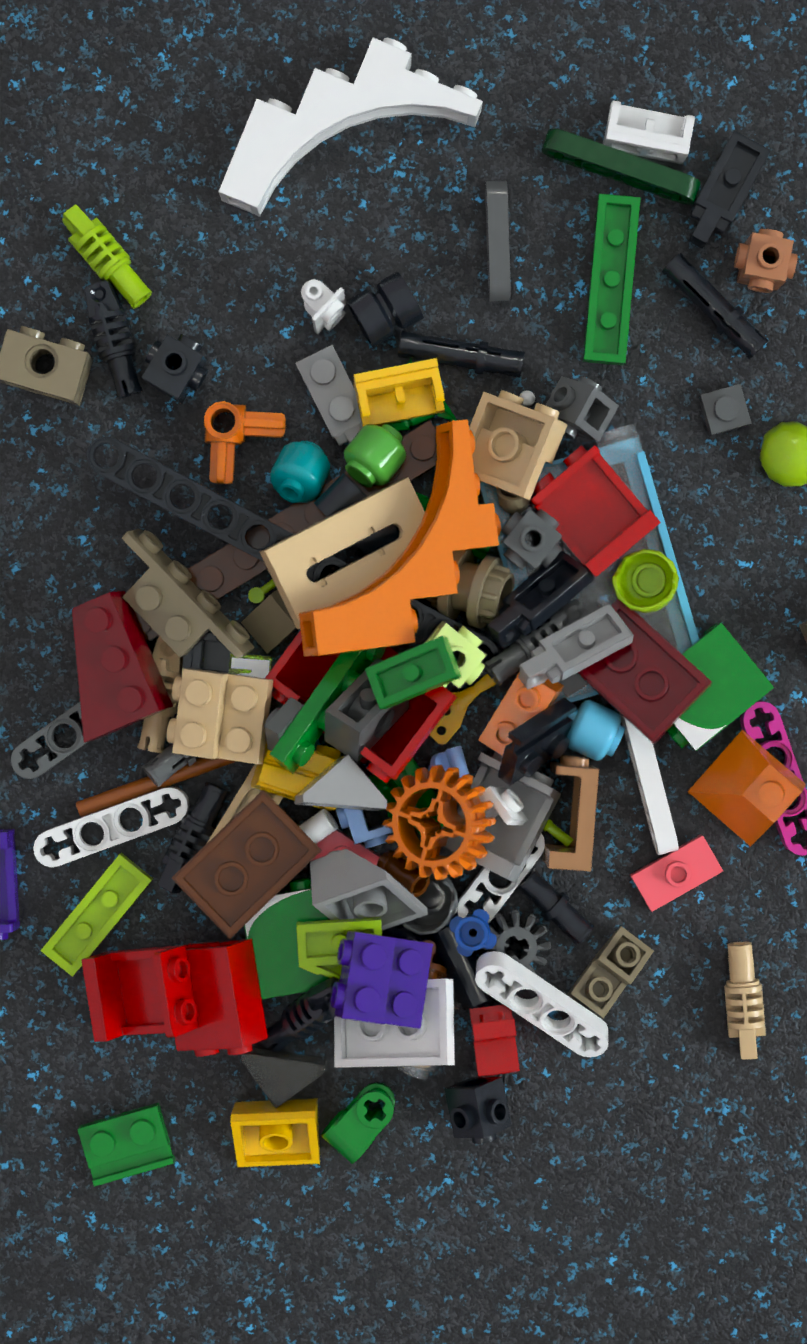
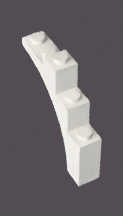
(382, 89)

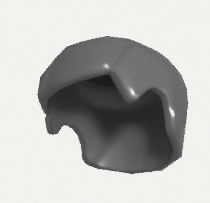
(441, 906)

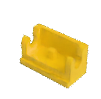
(399, 392)

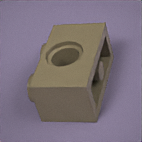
(63, 382)

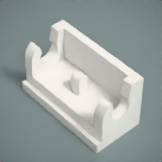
(649, 133)

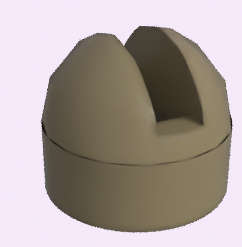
(511, 503)

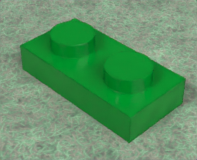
(413, 672)

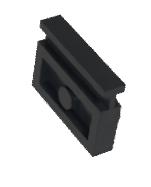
(537, 742)

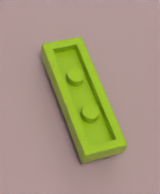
(97, 914)

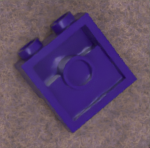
(381, 979)

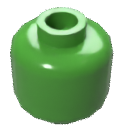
(374, 455)

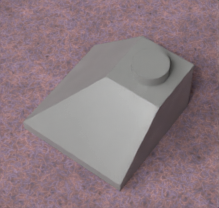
(355, 888)

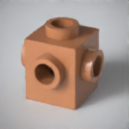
(755, 271)

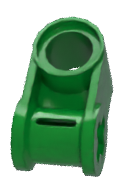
(356, 1125)

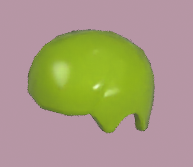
(785, 454)
(645, 581)

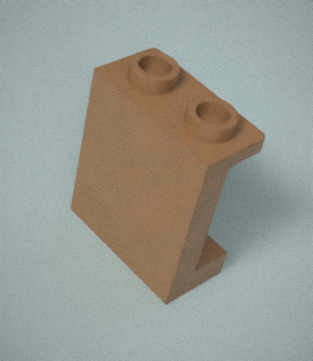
(582, 820)

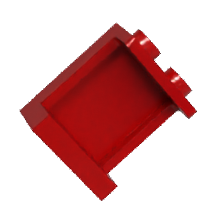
(594, 509)
(140, 992)

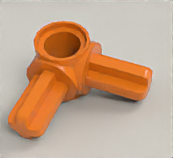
(246, 424)

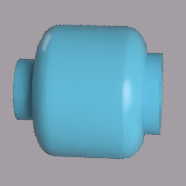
(595, 730)

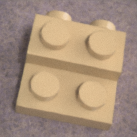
(514, 442)
(220, 715)

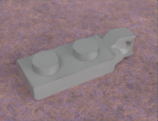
(332, 393)
(576, 647)

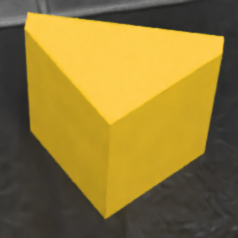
(276, 1135)

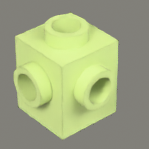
(467, 645)

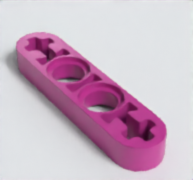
(772, 726)

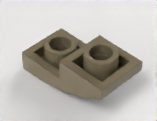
(610, 972)

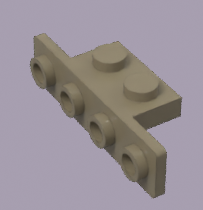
(175, 604)

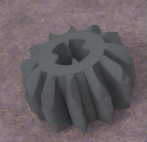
(521, 931)

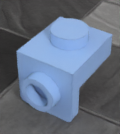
(359, 828)

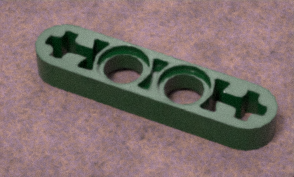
(621, 166)

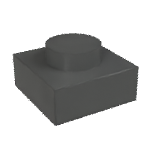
(724, 410)
(280, 720)

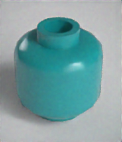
(300, 472)

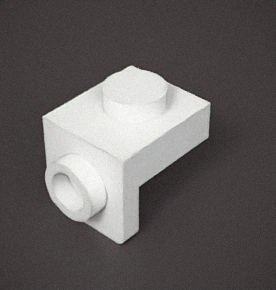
(505, 804)

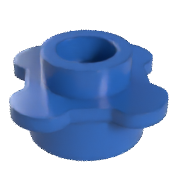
(467, 943)

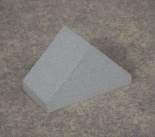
(342, 787)

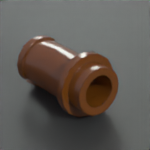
(408, 879)

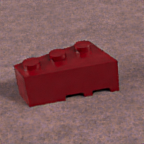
(114, 667)

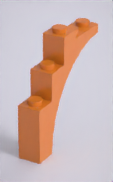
(451, 522)

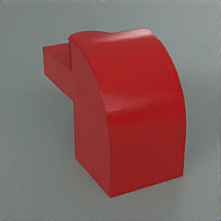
(494, 1040)

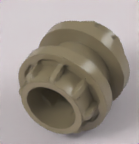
(479, 590)

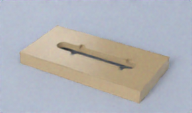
(293, 556)

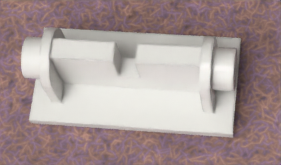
(323, 305)

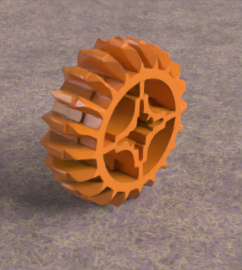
(406, 816)

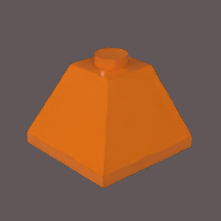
(747, 788)

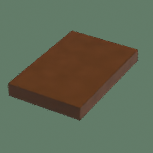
(246, 864)

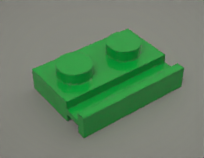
(126, 1144)

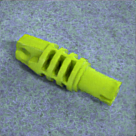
(105, 255)

